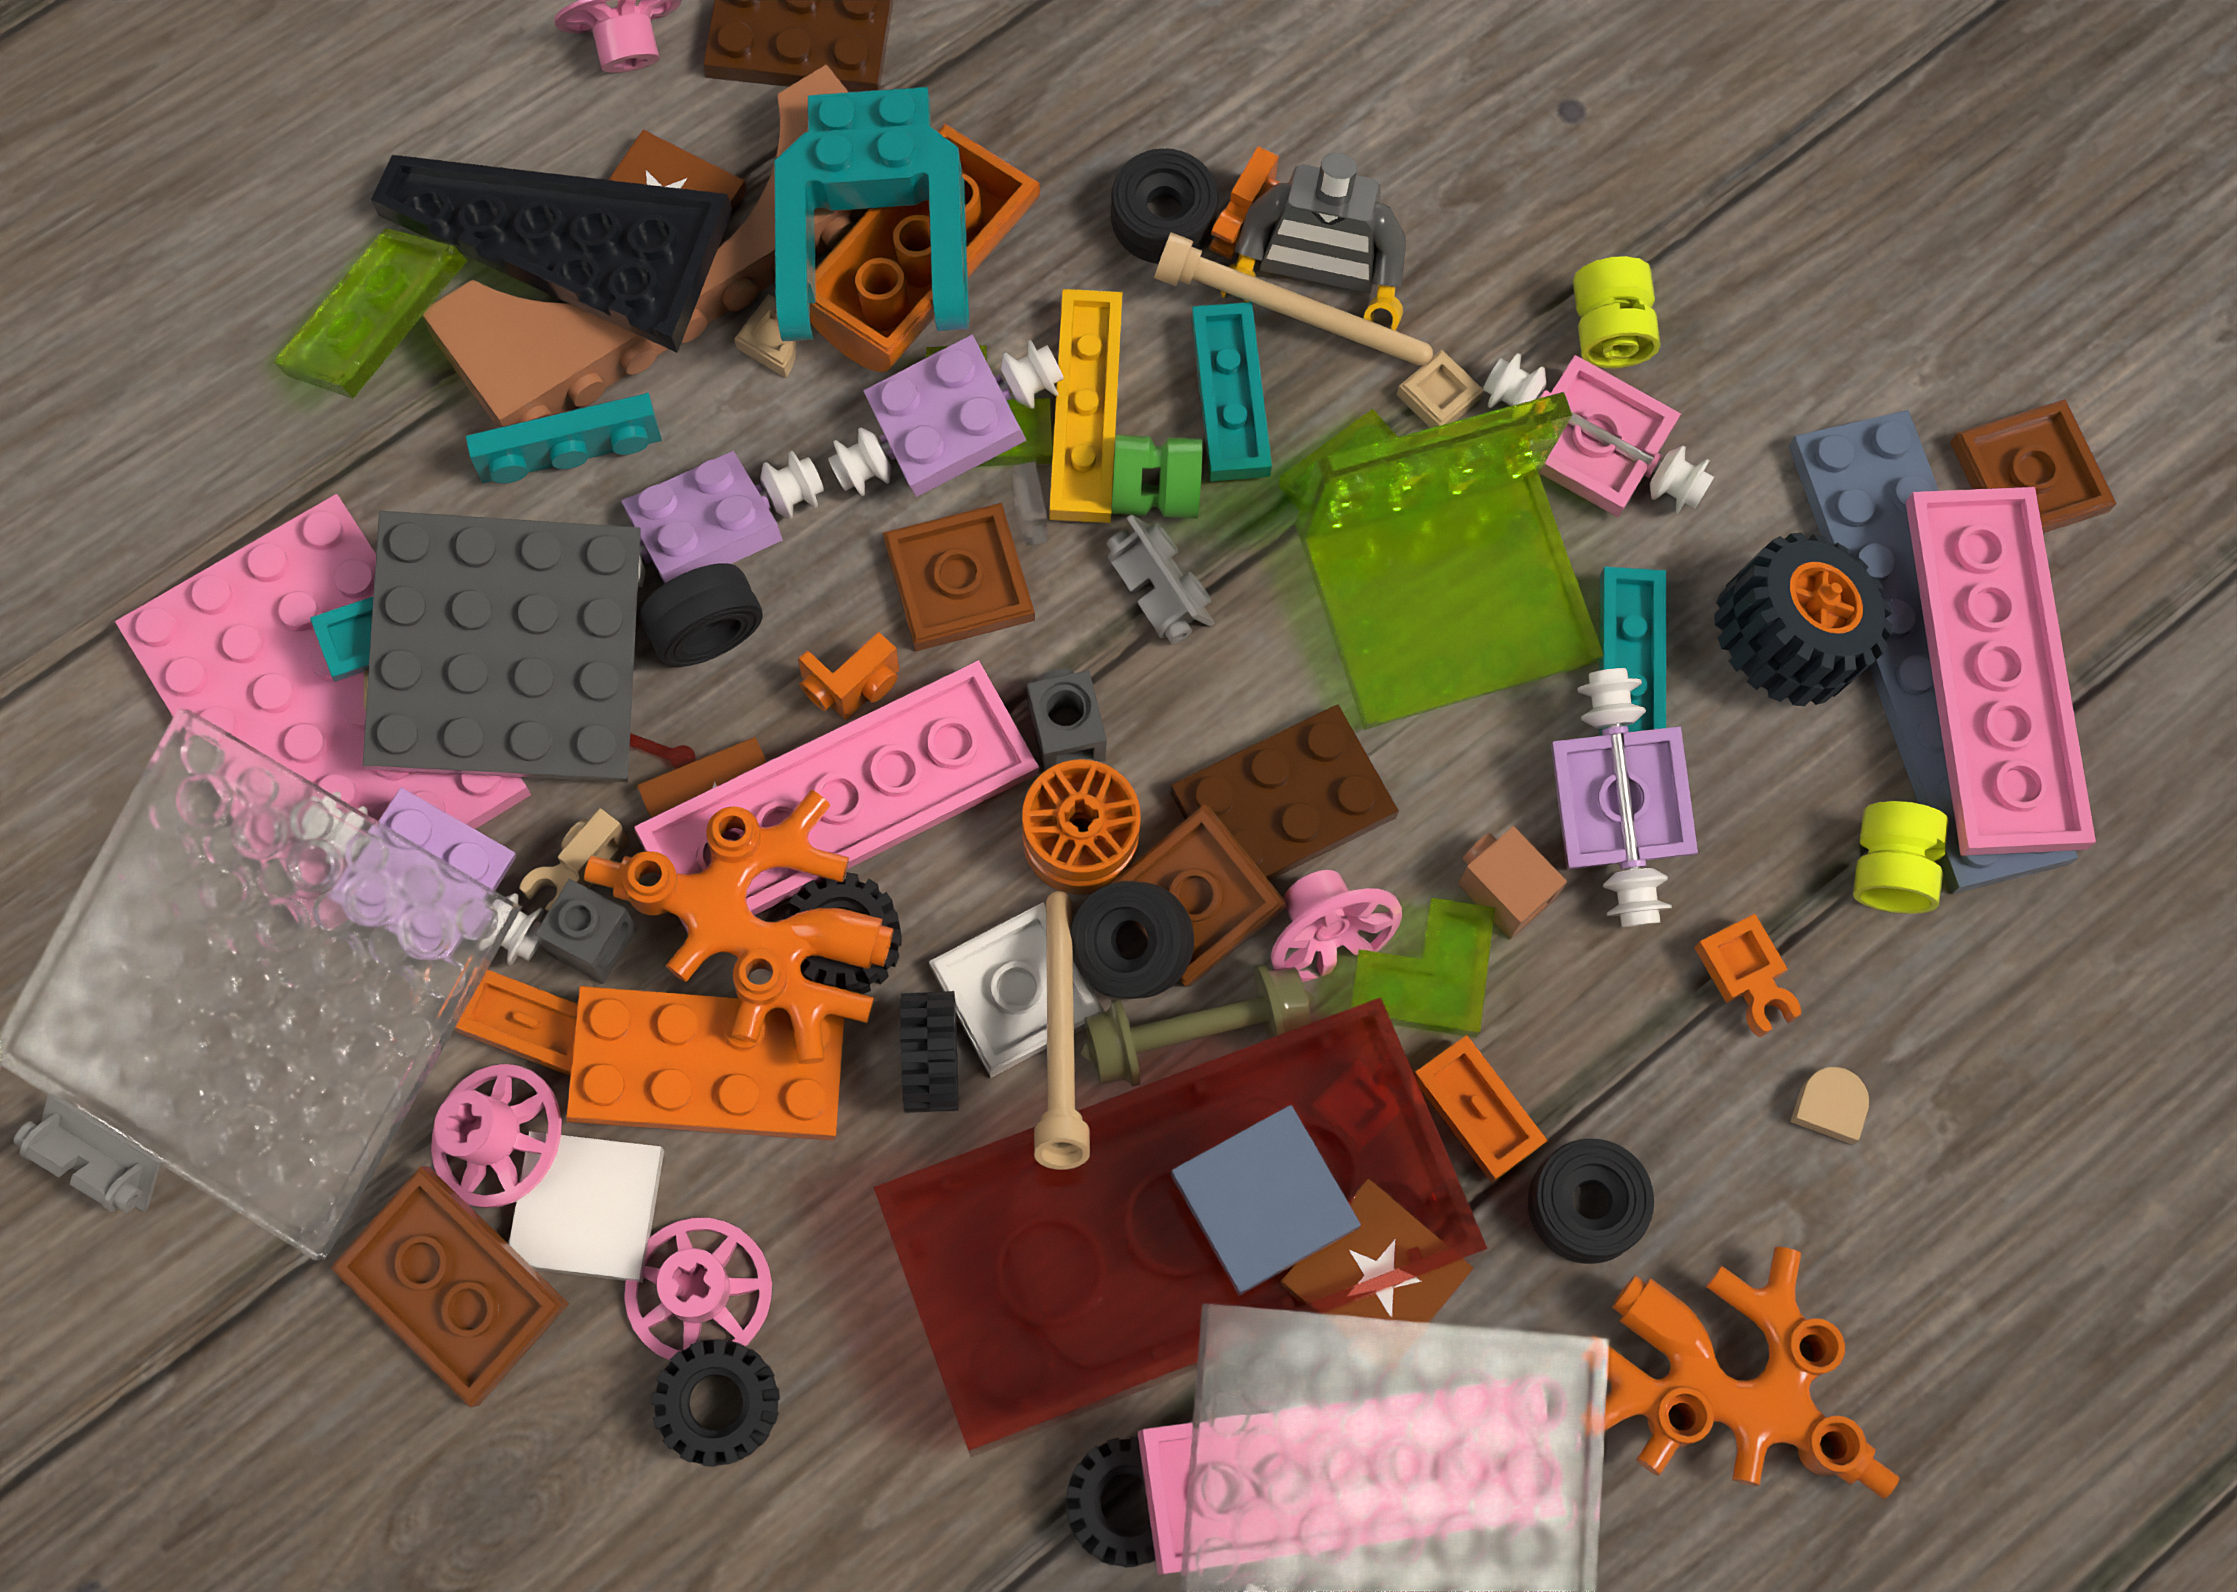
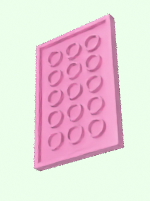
(249, 661)

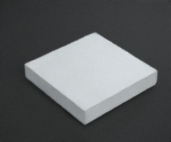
(1004, 990)
(589, 1209)

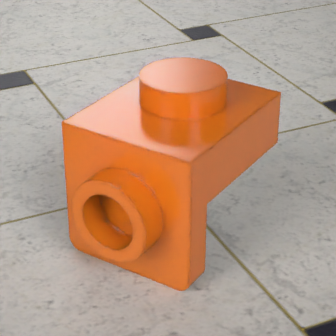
(861, 678)

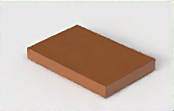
(449, 1286)

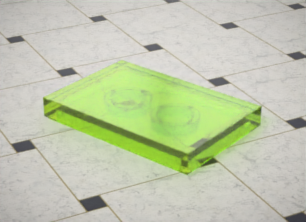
(370, 312)

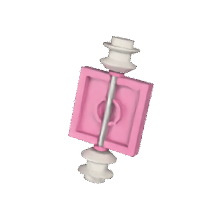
(1609, 438)

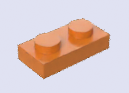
(521, 1021)
(1479, 1108)

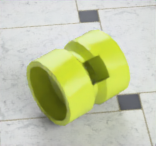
(1616, 312)
(1900, 862)

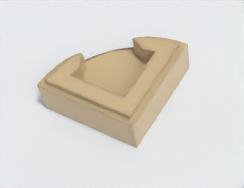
(763, 342)

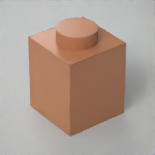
(1510, 878)

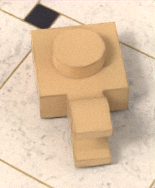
(598, 837)

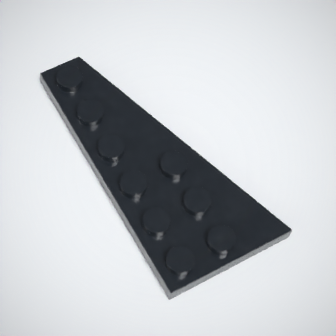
(592, 242)

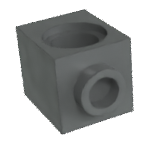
(1066, 743)
(586, 931)

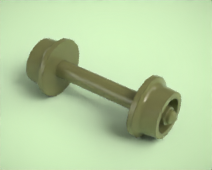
(1113, 1045)

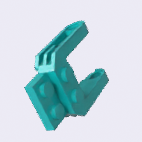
(863, 155)

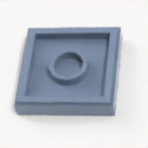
(1265, 1199)

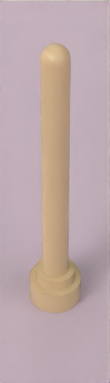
(1184, 264)
(1061, 1135)

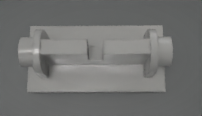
(1148, 558)
(106, 1163)

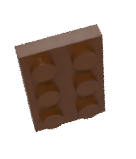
(793, 38)
(1293, 793)

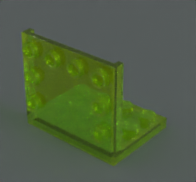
(1446, 563)

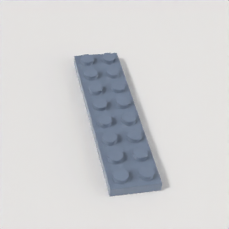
(1858, 495)

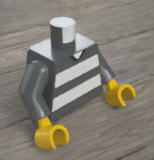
(1328, 232)

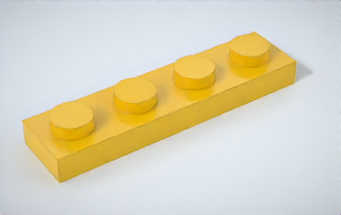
(1086, 406)

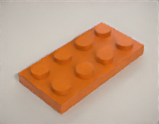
(679, 1068)

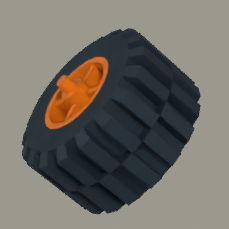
(1803, 619)

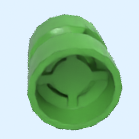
(1178, 476)

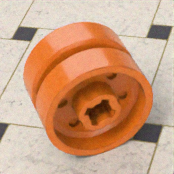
(1087, 795)

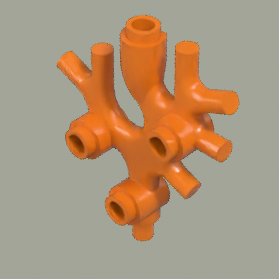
(720, 920)
(1758, 1411)

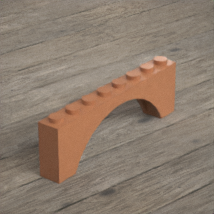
(549, 357)

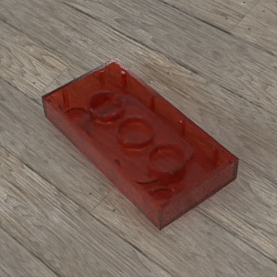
(1094, 1276)

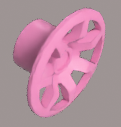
(620, 33)
(1330, 916)
(488, 1130)
(697, 1285)

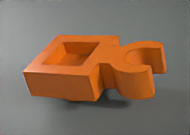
(1254, 182)
(1745, 964)

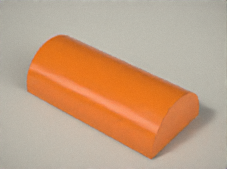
(879, 277)

